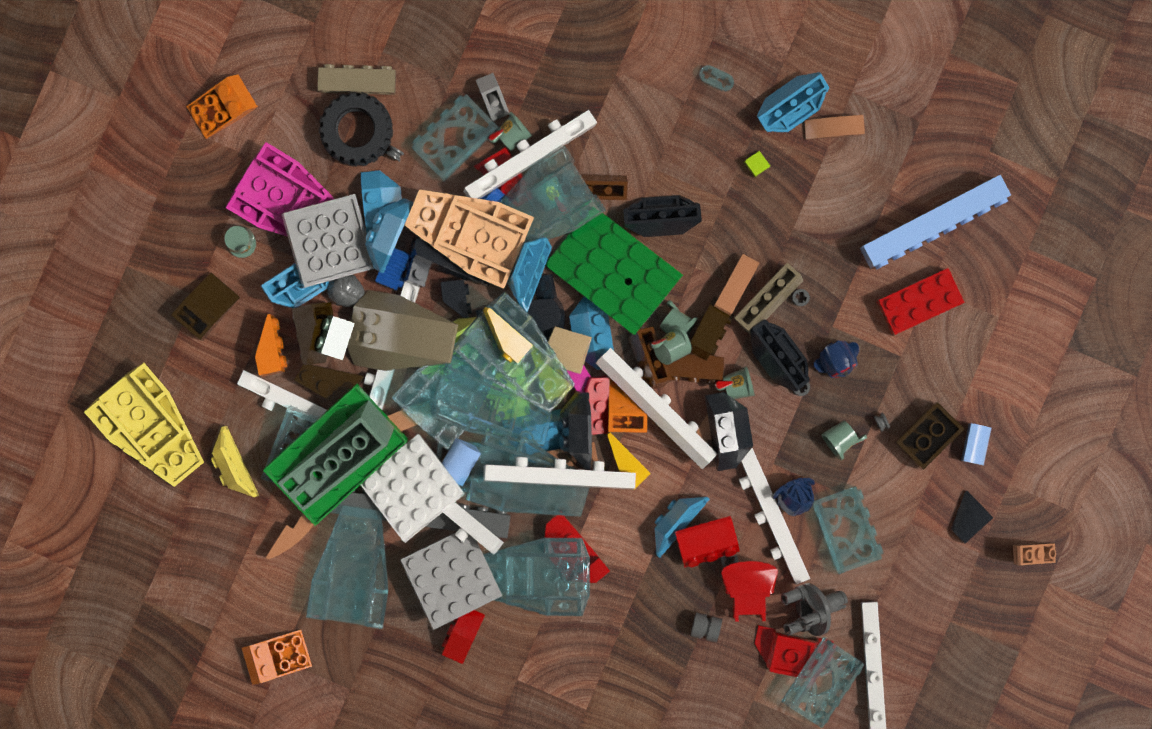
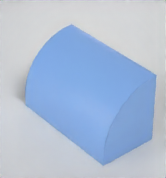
(976, 444)
(461, 460)

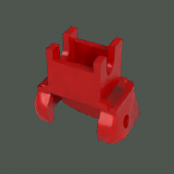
(749, 586)

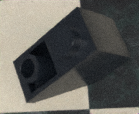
(454, 296)

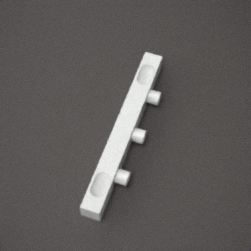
(530, 155)
(382, 380)
(276, 394)
(657, 408)
(559, 475)
(772, 514)
(472, 527)
(873, 665)

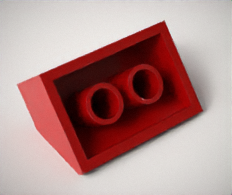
(707, 542)

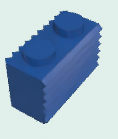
(394, 270)

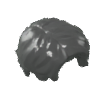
(345, 291)

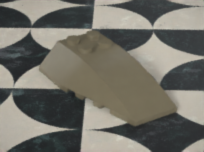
(398, 334)

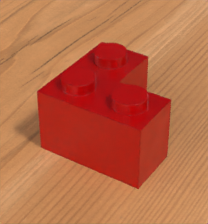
(462, 636)

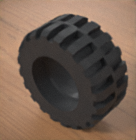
(351, 103)

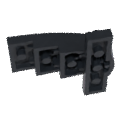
(426, 256)
(547, 309)

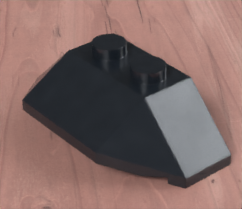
(662, 216)
(779, 355)
(577, 430)
(728, 430)

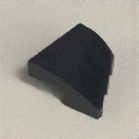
(970, 518)

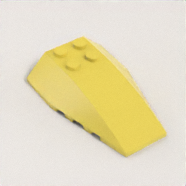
(146, 424)

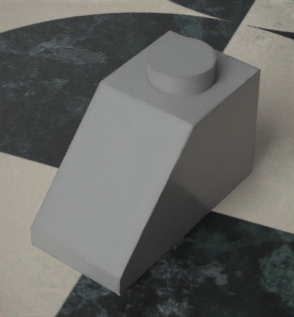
(492, 96)

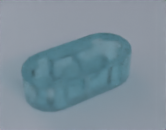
(718, 74)

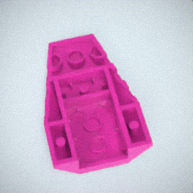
(273, 187)

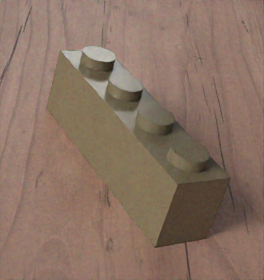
(364, 80)
(769, 298)

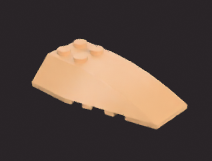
(471, 232)

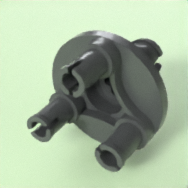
(812, 609)

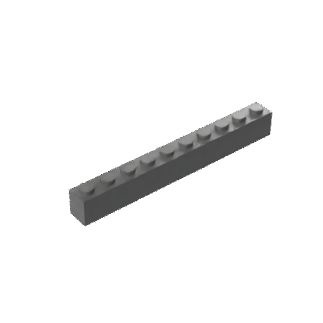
(496, 522)

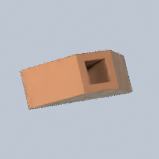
(1034, 554)

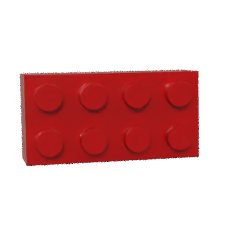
(920, 301)

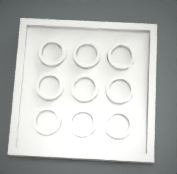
(412, 488)

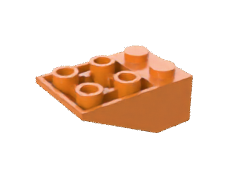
(222, 106)
(268, 354)
(624, 412)
(276, 657)

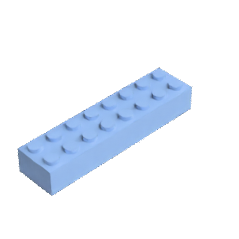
(935, 221)

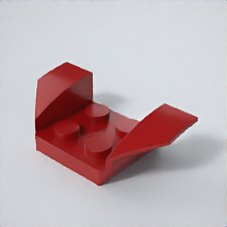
(561, 528)
(782, 652)

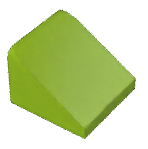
(757, 164)

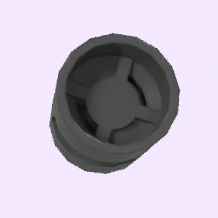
(706, 627)

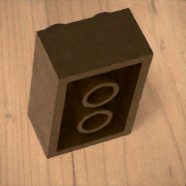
(929, 435)

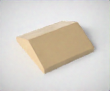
(570, 348)

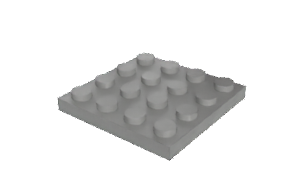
(328, 240)
(450, 579)

